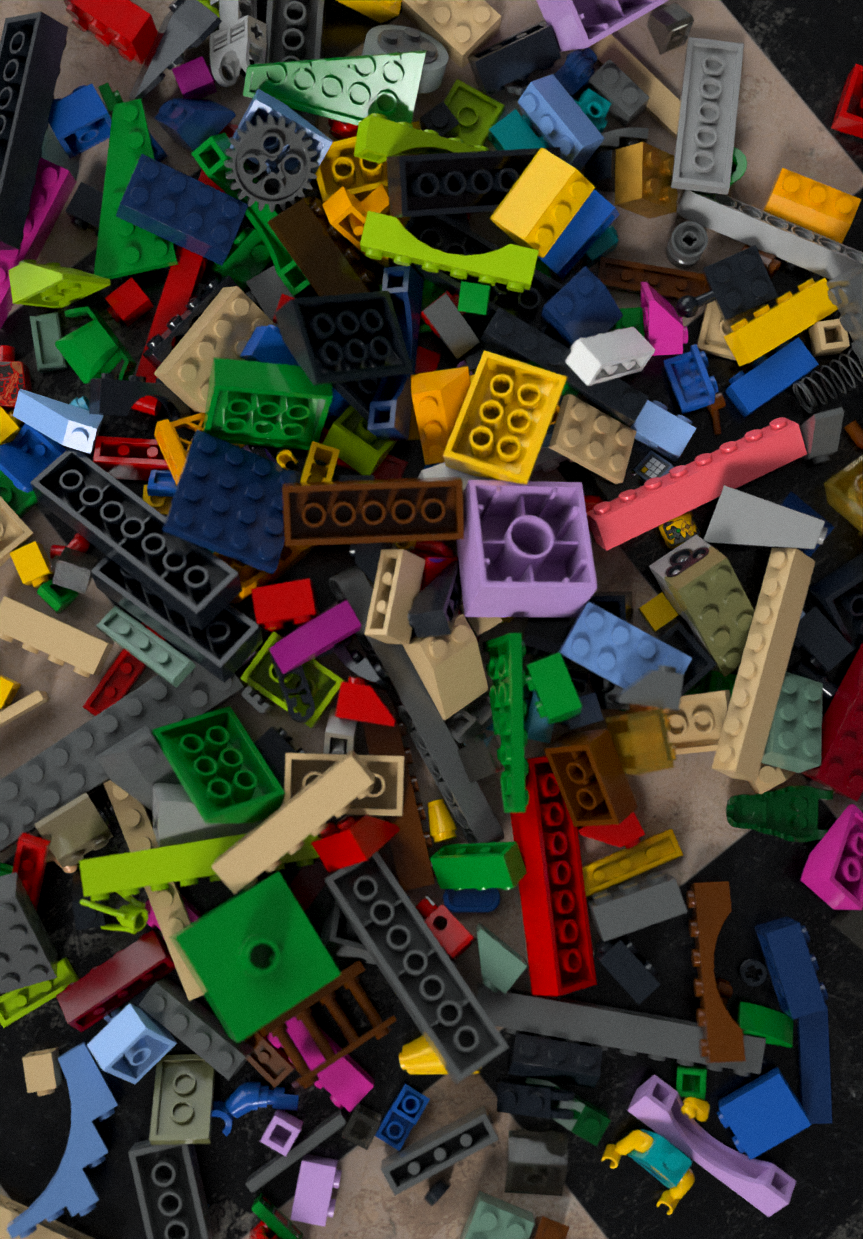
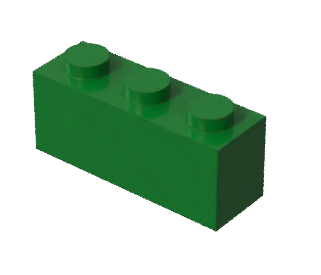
(478, 866)

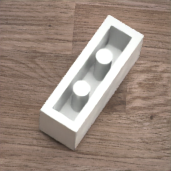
(609, 355)

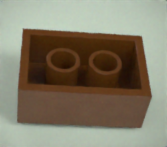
(591, 778)

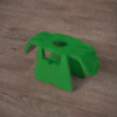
(94, 348)

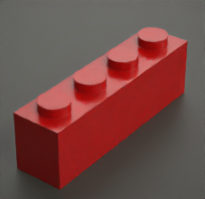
(129, 457)

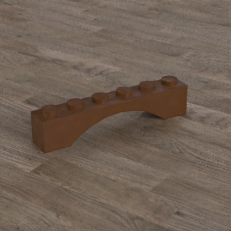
(721, 1034)

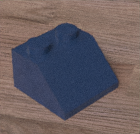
(193, 120)
(582, 308)

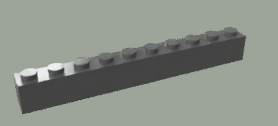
(609, 1027)

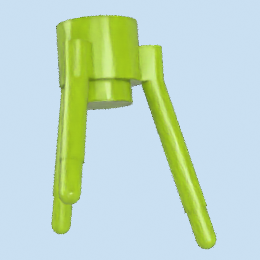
(131, 916)

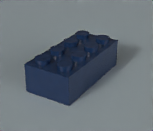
(181, 209)

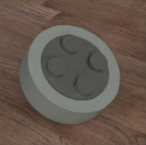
(398, 39)

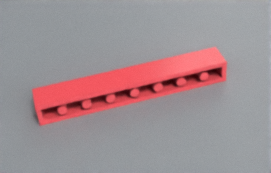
(696, 482)

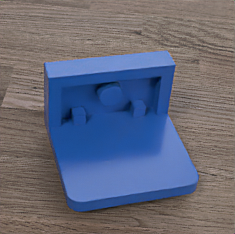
(28, 456)

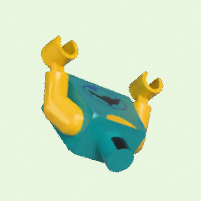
(659, 1159)

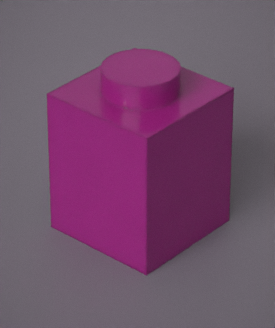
(195, 79)

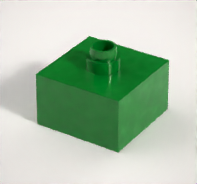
(255, 956)

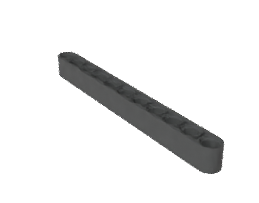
(420, 717)

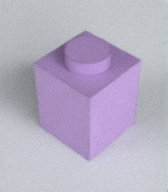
(281, 1131)

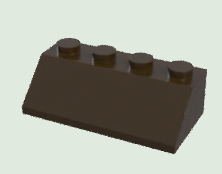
(321, 250)

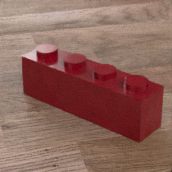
(116, 981)

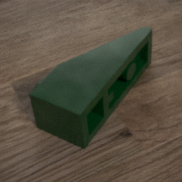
(588, 1119)

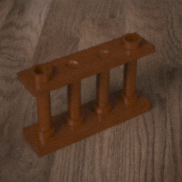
(302, 1011)

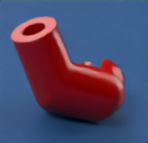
(78, 543)

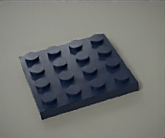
(231, 502)

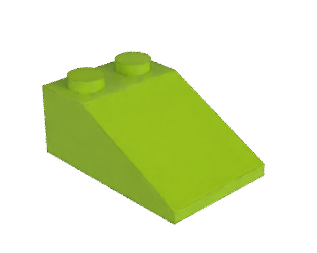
(51, 284)

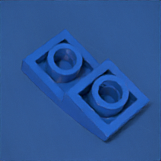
(402, 1117)

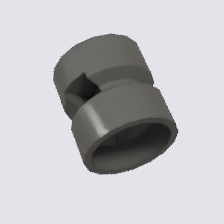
(684, 251)

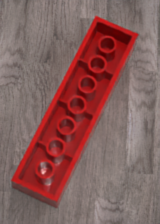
(552, 888)

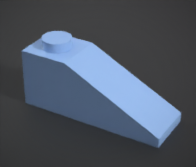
(58, 420)

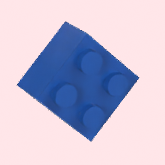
(80, 120)

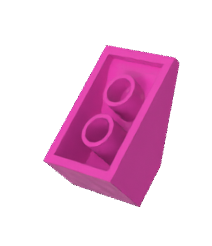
(836, 863)

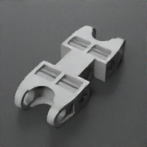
(237, 40)

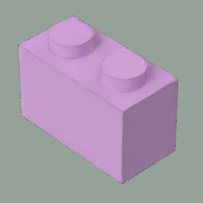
(314, 1190)

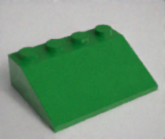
(265, 404)
(220, 768)

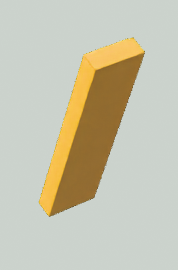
(630, 862)

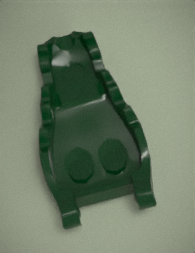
(780, 812)

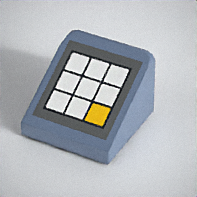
(652, 467)

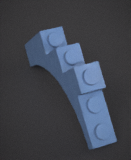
(71, 1185)

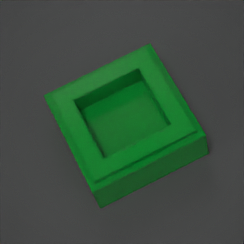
(474, 297)

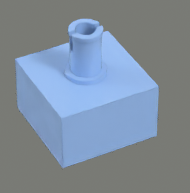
(130, 1043)

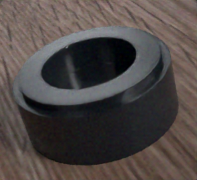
(437, 1191)

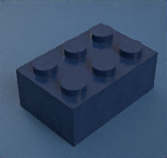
(791, 967)

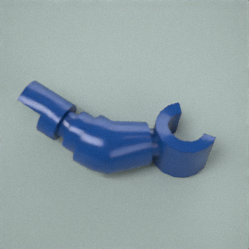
(250, 1097)

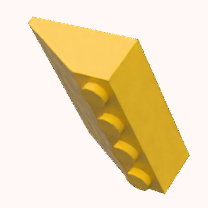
(503, 419)

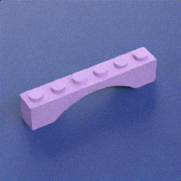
(753, 1179)

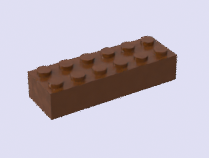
(373, 511)

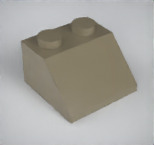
(74, 830)

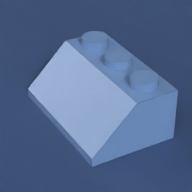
(560, 121)

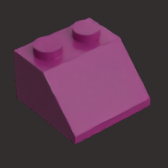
(661, 323)

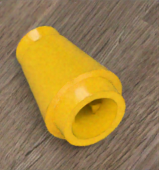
(440, 822)

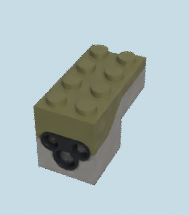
(709, 598)

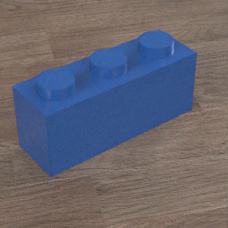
(580, 234)
(770, 376)

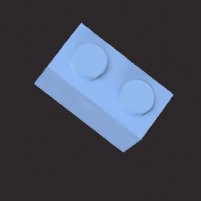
(663, 430)

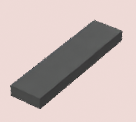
(297, 1150)

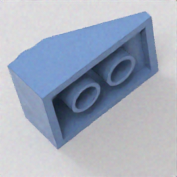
(262, 106)

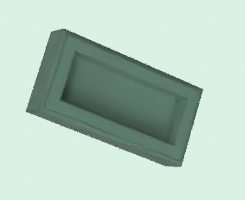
(45, 332)

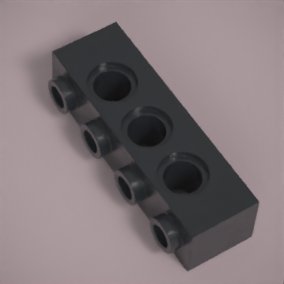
(161, 345)

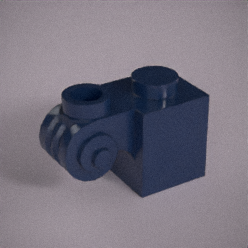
(577, 71)

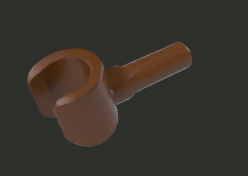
(713, 408)
(725, 990)

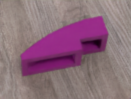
(315, 637)

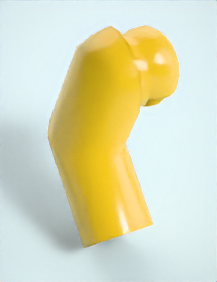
(696, 1108)

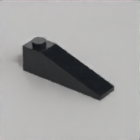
(181, 29)
(621, 606)

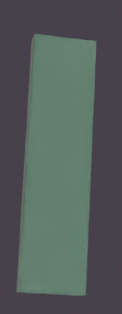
(146, 646)

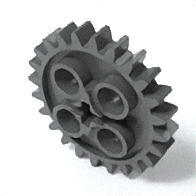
(251, 145)

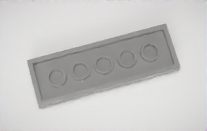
(707, 116)

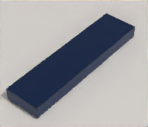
(815, 1066)

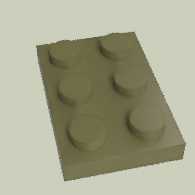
(182, 1100)

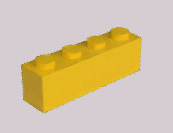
(781, 322)

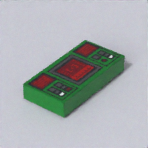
(275, 1219)

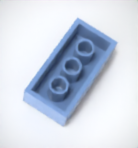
(617, 648)

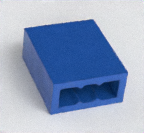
(762, 1113)

